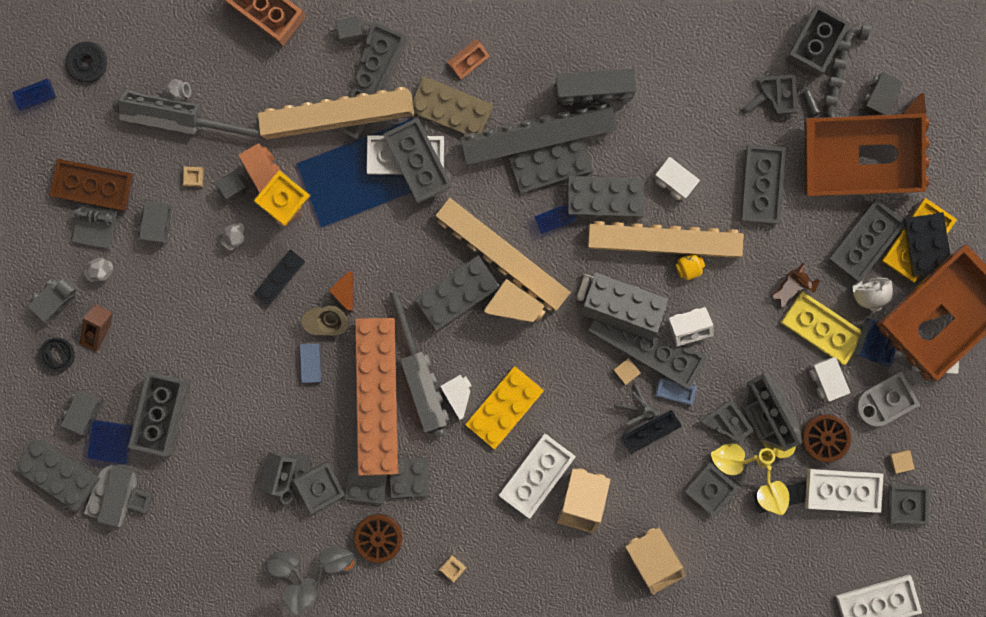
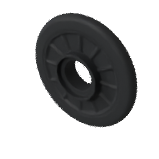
(94, 70)

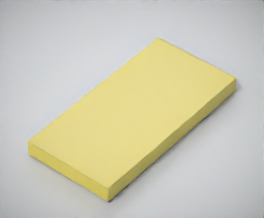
(822, 328)

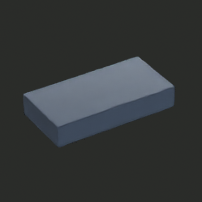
(310, 363)
(672, 391)

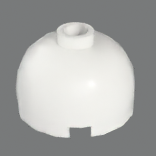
(874, 293)

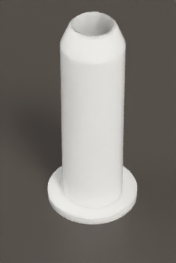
(584, 287)

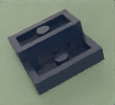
(874, 345)

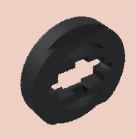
(45, 350)

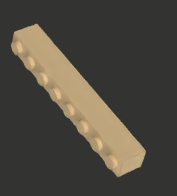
(336, 113)
(665, 241)
(502, 254)

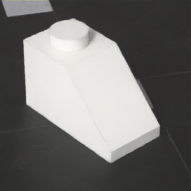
(458, 393)

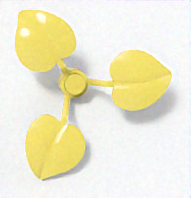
(772, 496)

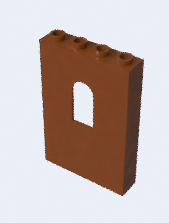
(833, 154)
(961, 290)

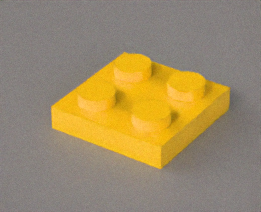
(282, 198)

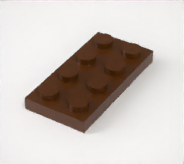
(91, 184)

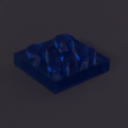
(109, 441)

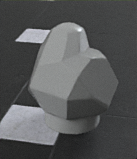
(177, 90)
(233, 236)
(98, 270)

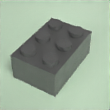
(817, 41)

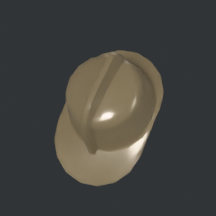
(325, 321)

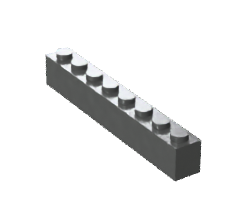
(538, 133)

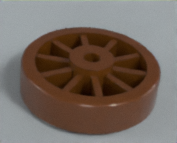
(826, 438)
(378, 538)

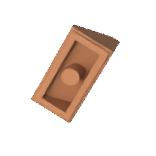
(468, 59)

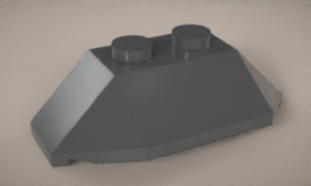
(771, 414)

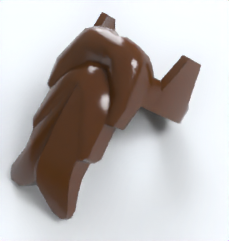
(794, 282)

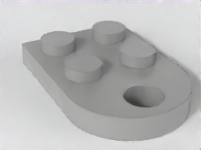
(887, 399)
(95, 501)

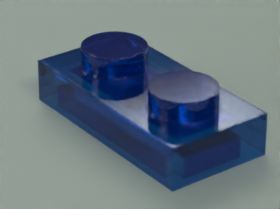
(34, 94)
(554, 219)

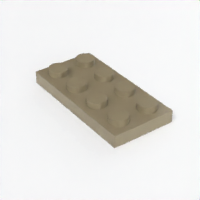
(451, 107)

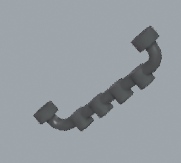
(840, 64)

